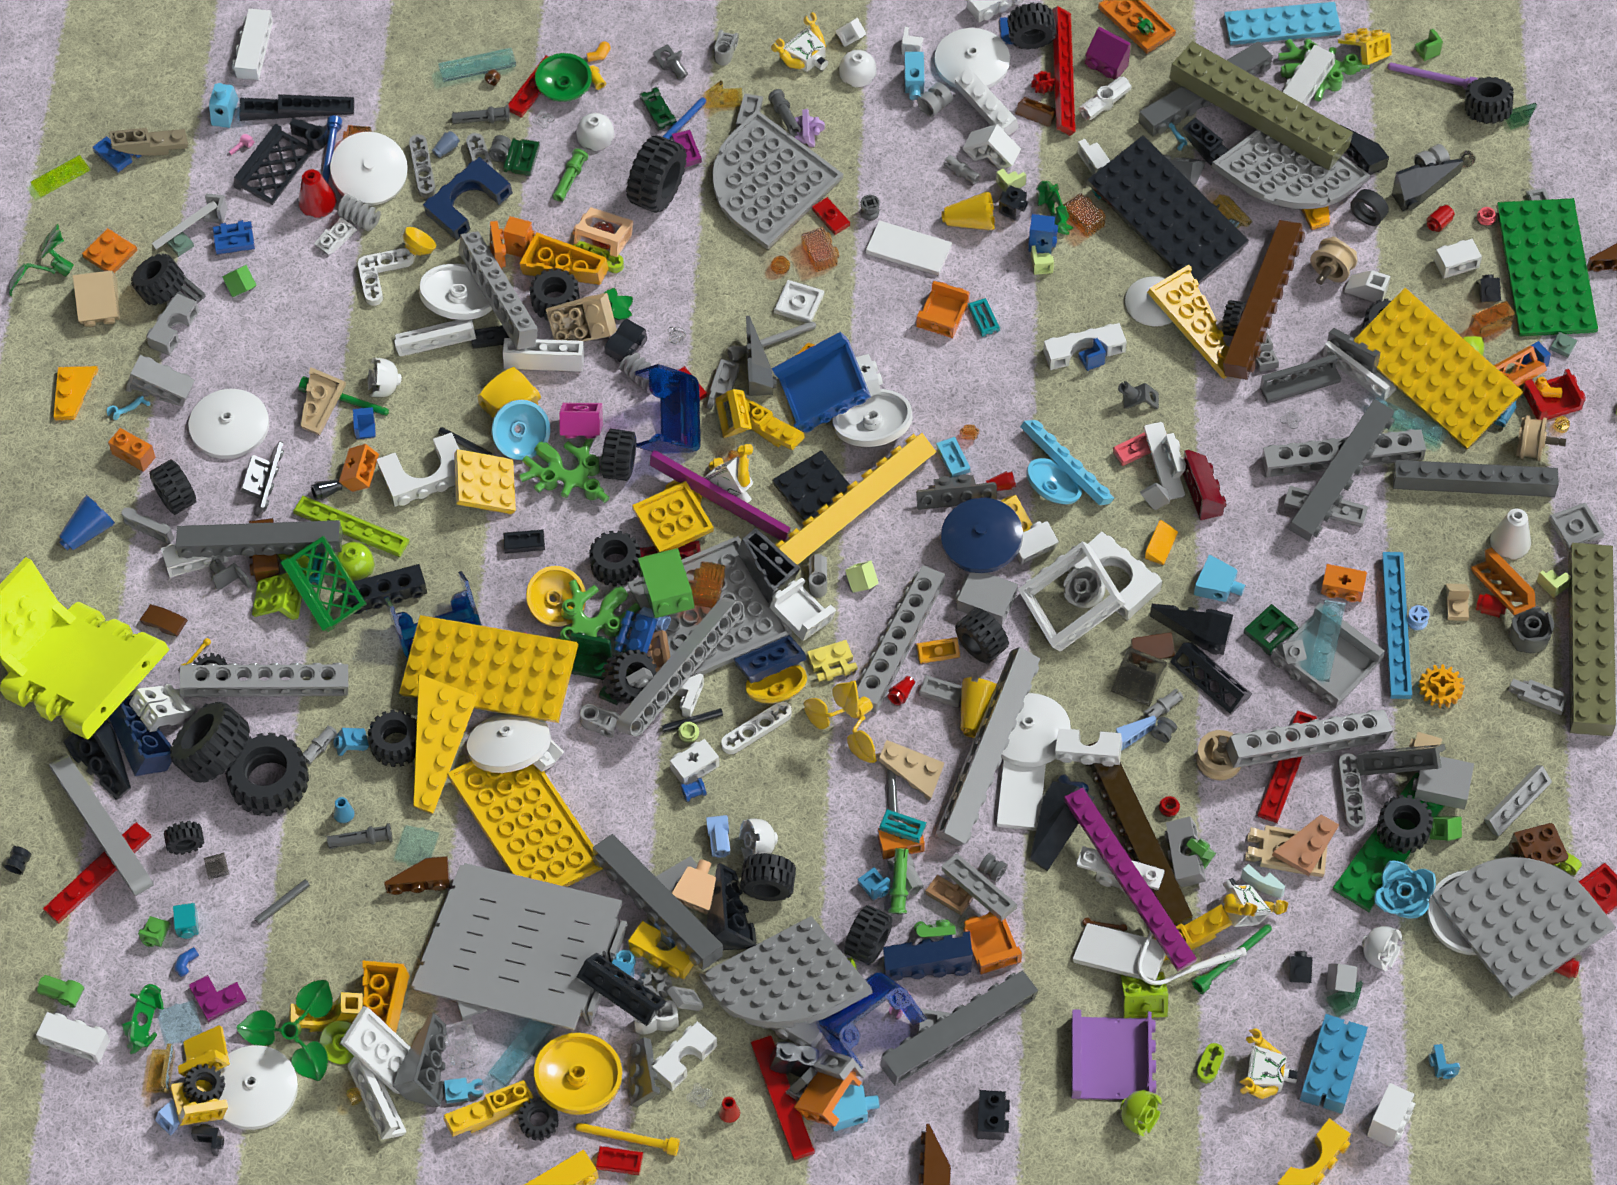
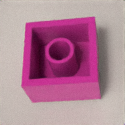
(581, 420)

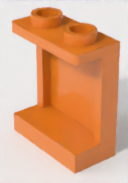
(943, 309)
(992, 943)
(822, 1097)

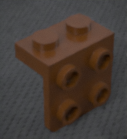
(1539, 843)

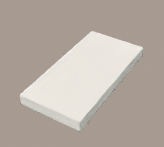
(908, 248)
(1020, 796)
(1118, 952)
(376, 1046)

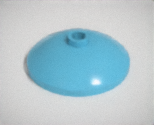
(533, 429)
(1052, 482)

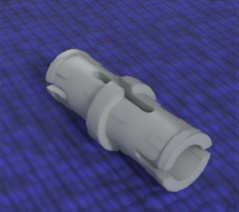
(962, 169)
(1164, 704)
(319, 744)

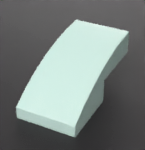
(1267, 884)

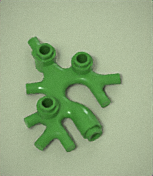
(1334, 78)
(555, 472)
(591, 626)

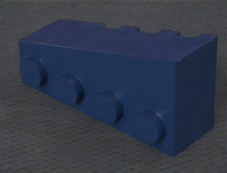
(144, 750)
(929, 958)

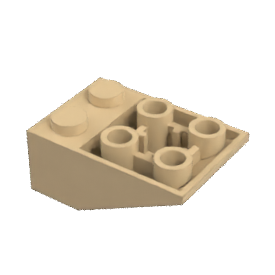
(582, 319)

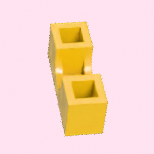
(644, 944)

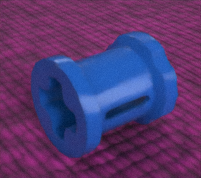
(693, 789)

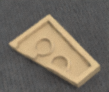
(321, 398)
(916, 768)

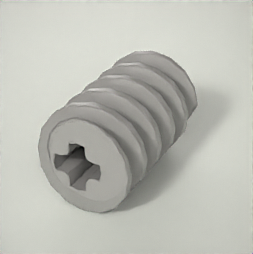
(357, 213)
(634, 363)

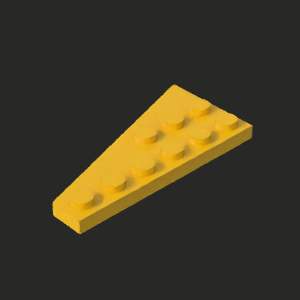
(1191, 313)
(439, 730)

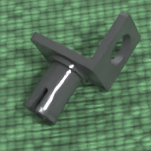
(672, 61)
(1138, 394)
(227, 575)

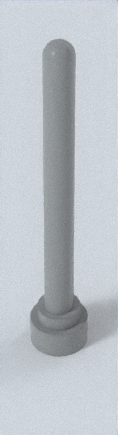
(736, 352)

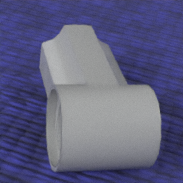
(818, 575)
(913, 882)

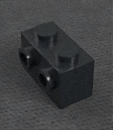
(991, 1115)

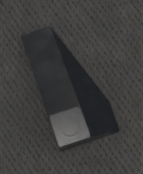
(1205, 629)
(1054, 825)

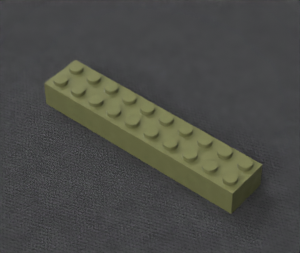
(1260, 105)
(1591, 640)

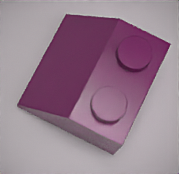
(1108, 54)

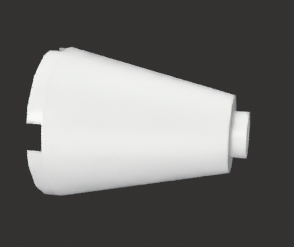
(1512, 535)

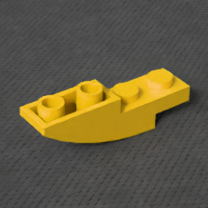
(771, 428)
(1204, 927)
(489, 1110)

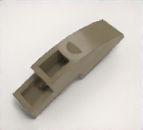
(147, 143)

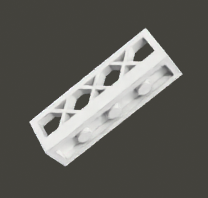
(434, 337)
(1376, 384)
(377, 1101)

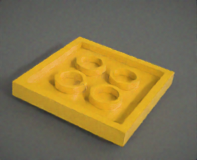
(484, 481)
(673, 518)

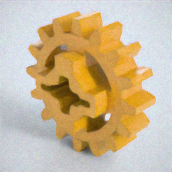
(1439, 683)

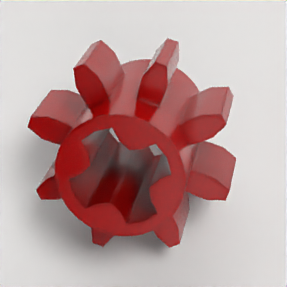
(1042, 82)

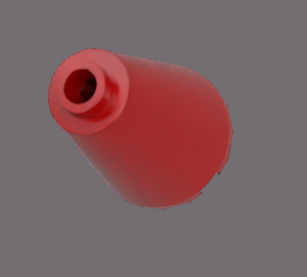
(315, 195)

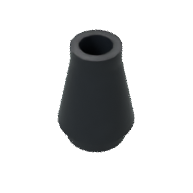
(324, 489)

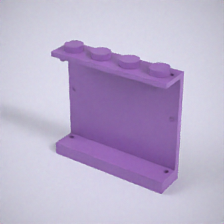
(1112, 1056)

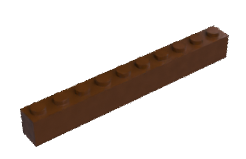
(1263, 300)

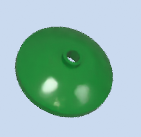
(563, 69)

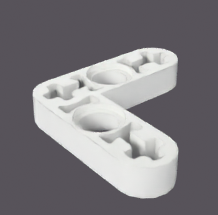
(373, 270)

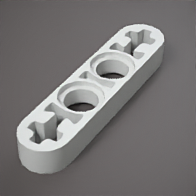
(754, 725)

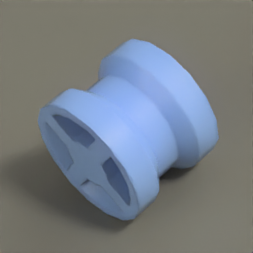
(1422, 616)

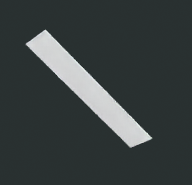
(185, 224)

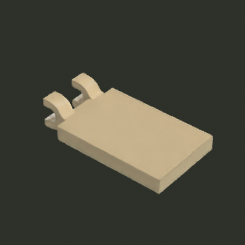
(1269, 841)

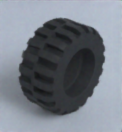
(656, 173)
(209, 742)
(271, 797)

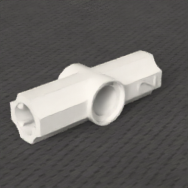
(1105, 98)

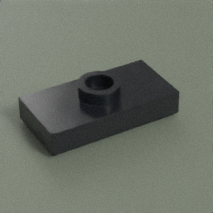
(524, 541)

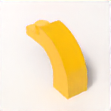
(343, 1009)

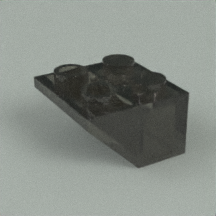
(1139, 676)

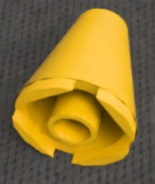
(971, 213)
(974, 702)

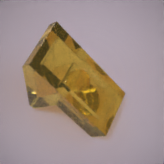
(723, 98)

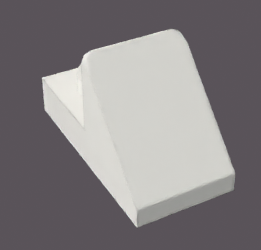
(690, 693)

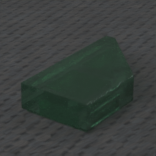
(1521, 116)
(1344, 1002)

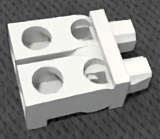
(160, 706)

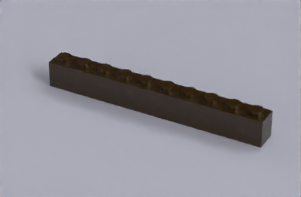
(1139, 836)

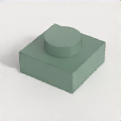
(180, 243)
(1563, 345)

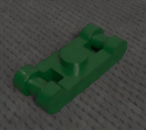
(657, 109)

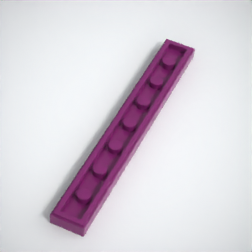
(719, 496)

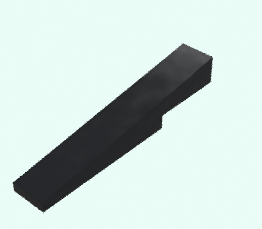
(294, 107)

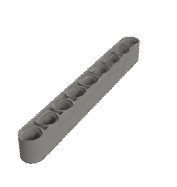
(680, 666)
(101, 825)

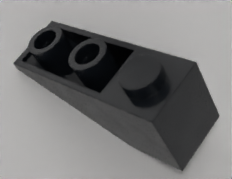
(1367, 153)

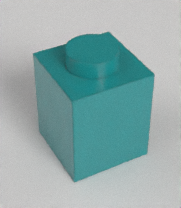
(186, 920)

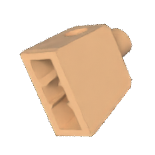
(696, 887)

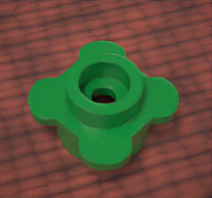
(1144, 26)

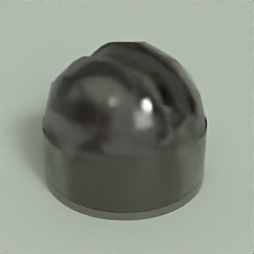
(1471, 157)

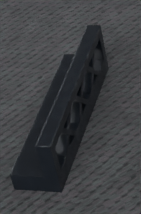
(1215, 671)
(619, 989)

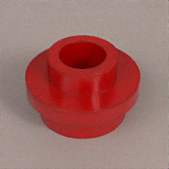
(1169, 800)

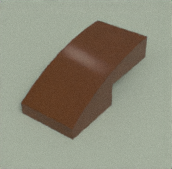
(164, 619)

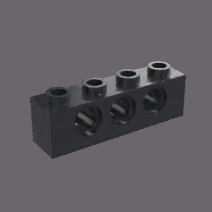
(391, 581)

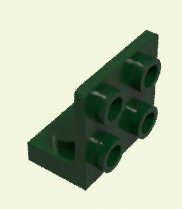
(590, 655)

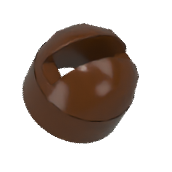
(497, 76)

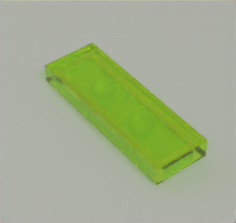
(60, 176)

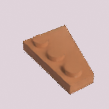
(1307, 845)

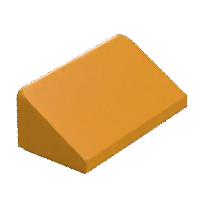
(1161, 543)
(938, 650)

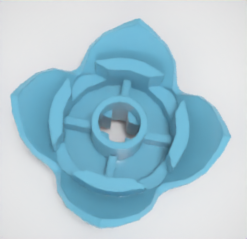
(1399, 877)

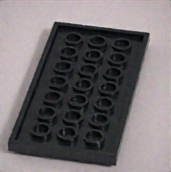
(1167, 210)

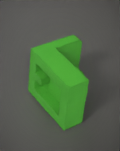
(154, 932)

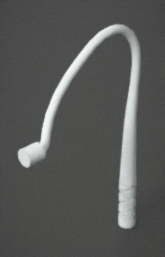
(1204, 964)

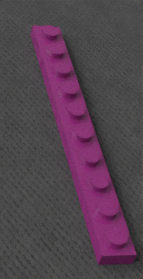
(1130, 879)

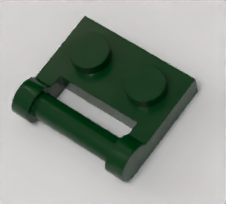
(1266, 624)

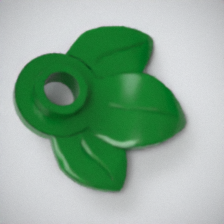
(619, 304)

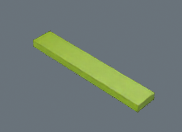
(353, 526)

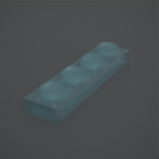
(477, 64)
(1406, 420)
(1327, 640)
(520, 1051)

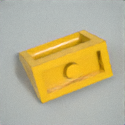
(738, 411)

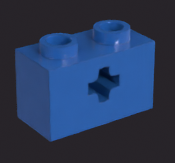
(1043, 233)

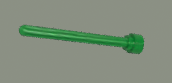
(348, 399)
(1203, 982)

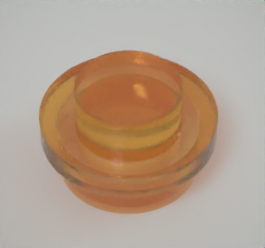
(780, 265)
(969, 432)

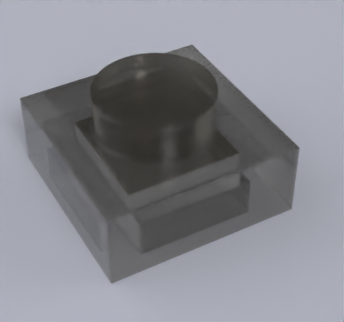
(216, 866)

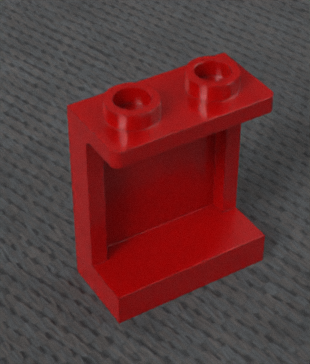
(1551, 407)

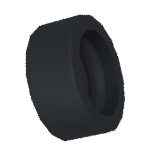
(1373, 200)

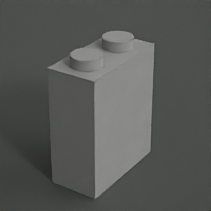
(987, 593)
(1445, 785)

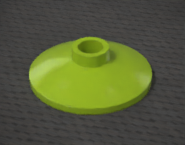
(331, 1039)

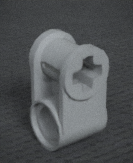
(725, 47)
(601, 720)

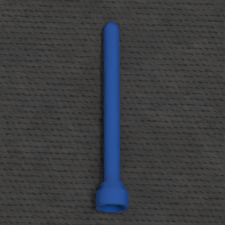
(685, 118)
(334, 123)

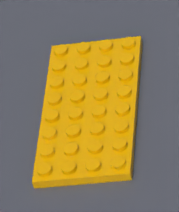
(1438, 369)
(501, 667)
(527, 823)

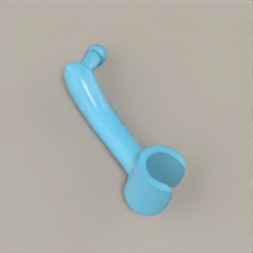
(1181, 139)
(113, 409)

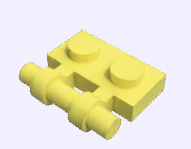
(829, 656)

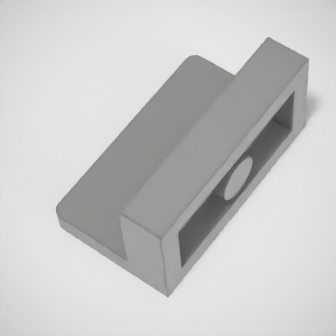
(837, 1065)

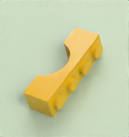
(1330, 1142)

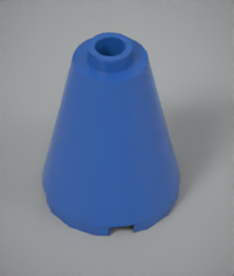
(84, 524)

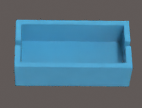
(1333, 1063)

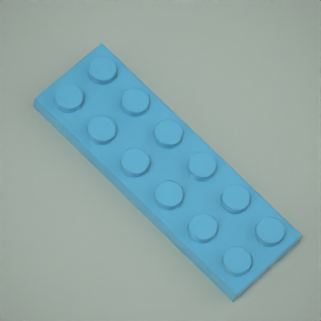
(1282, 23)

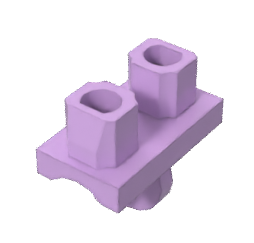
(810, 126)

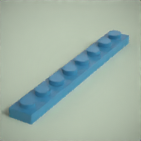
(1396, 625)

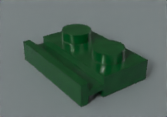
(522, 156)

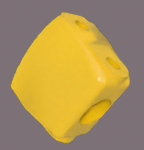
(505, 388)

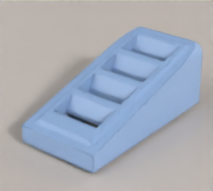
(1135, 730)

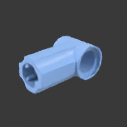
(718, 831)

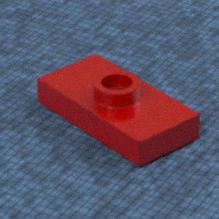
(831, 216)
(619, 1160)

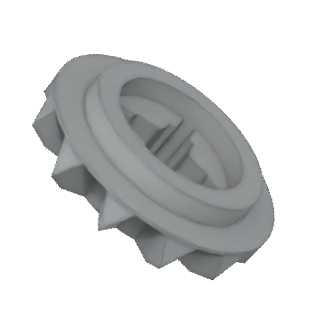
(660, 977)

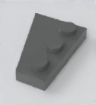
(1356, 351)
(642, 1075)

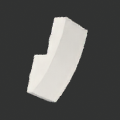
(337, 236)

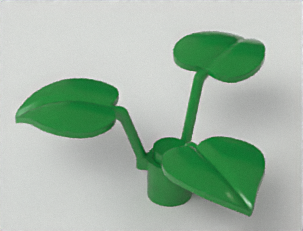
(58, 263)
(310, 1060)

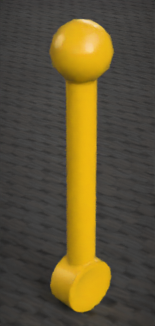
(206, 642)

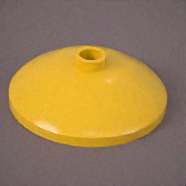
(548, 582)
(778, 686)

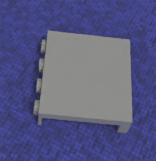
(1353, 661)

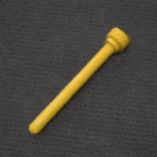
(668, 1145)

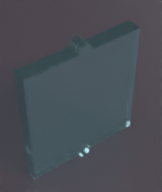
(416, 844)
(180, 1022)

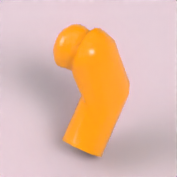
(601, 52)
(1545, 390)

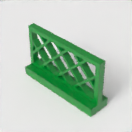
(308, 592)

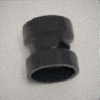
(17, 860)

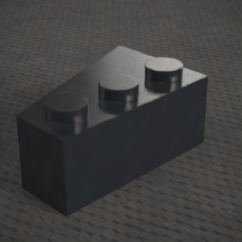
(766, 563)

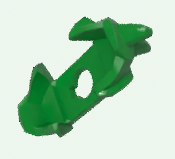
(1049, 194)
(146, 1002)

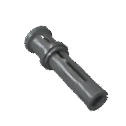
(782, 107)
(490, 114)
(369, 836)

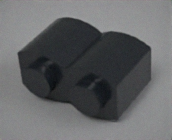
(625, 340)
(793, 1059)

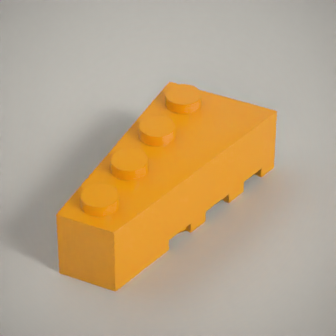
(550, 253)
(385, 990)

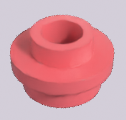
(1486, 211)

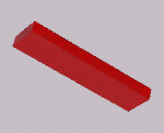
(525, 96)

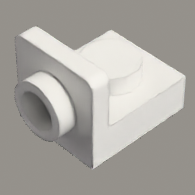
(550, 757)

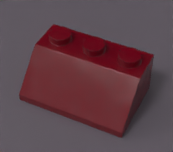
(1203, 486)

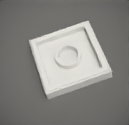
(799, 301)

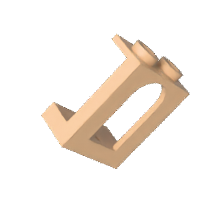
(616, 241)

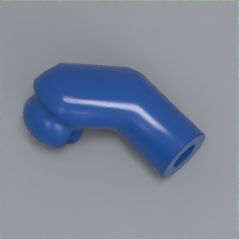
(182, 961)

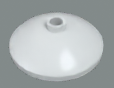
(1142, 306)

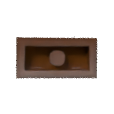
(1036, 111)
(1156, 645)

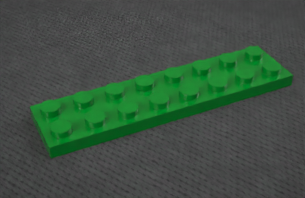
(1365, 871)

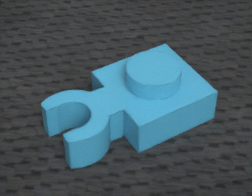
(458, 1089)

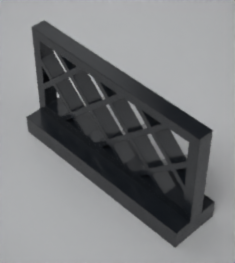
(258, 158)

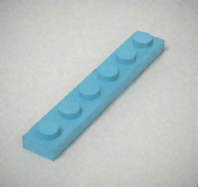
(1070, 465)

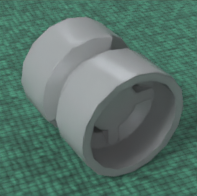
(934, 99)
(1435, 155)

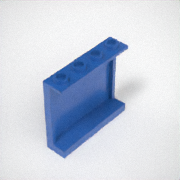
(822, 382)

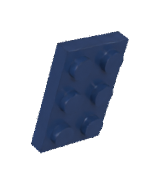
(770, 659)

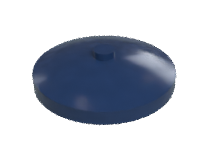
(982, 535)

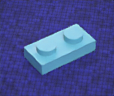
(953, 457)

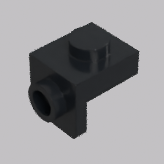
(1489, 288)
(1300, 967)
(208, 1134)

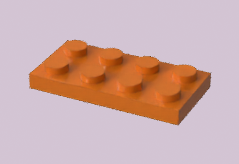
(1125, 15)

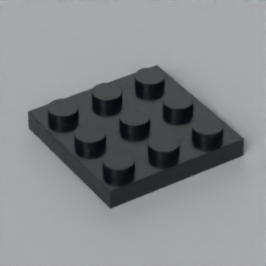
(811, 484)

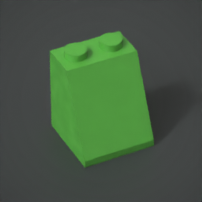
(665, 583)

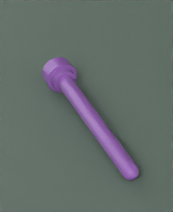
(1431, 75)

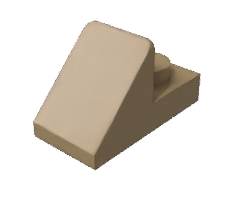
(1457, 602)

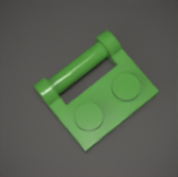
(941, 928)

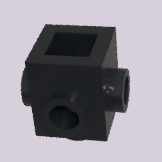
(1012, 202)

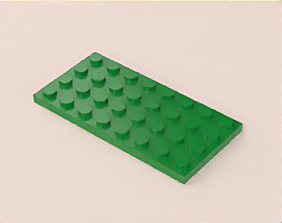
(1547, 267)

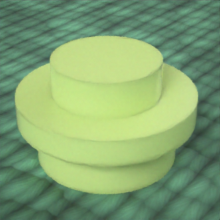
(688, 732)

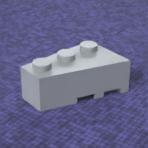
(160, 381)

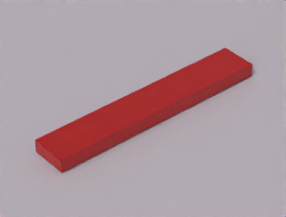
(1282, 780)
(784, 1105)

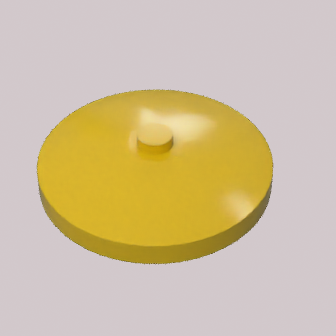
(577, 1073)

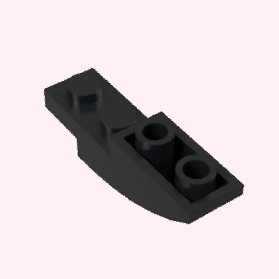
(1204, 140)

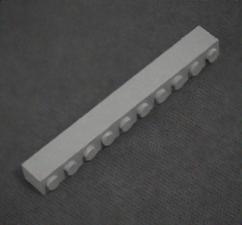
(988, 747)

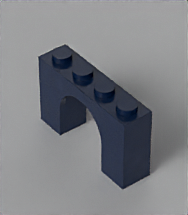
(475, 176)

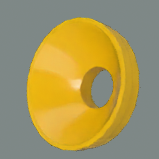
(418, 241)

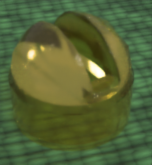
(1564, 426)
(354, 1096)

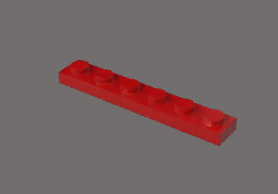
(92, 877)

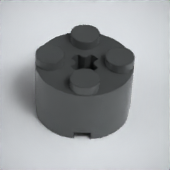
(1531, 630)

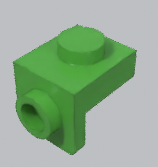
(1202, 849)

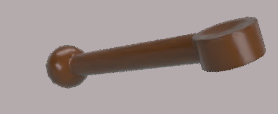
(1123, 927)

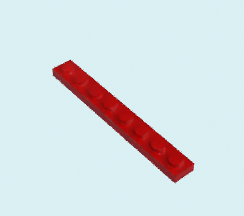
(1064, 72)

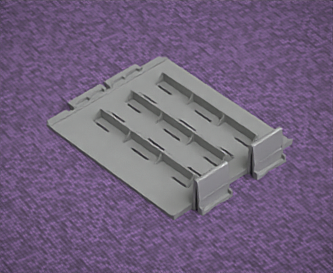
(532, 993)

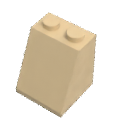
(96, 298)

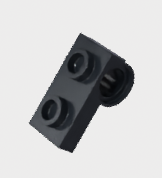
(315, 134)

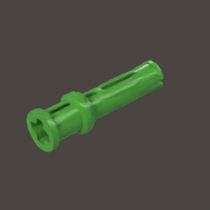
(573, 168)
(899, 891)

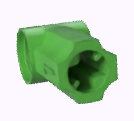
(65, 992)

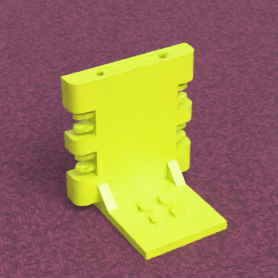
(67, 657)

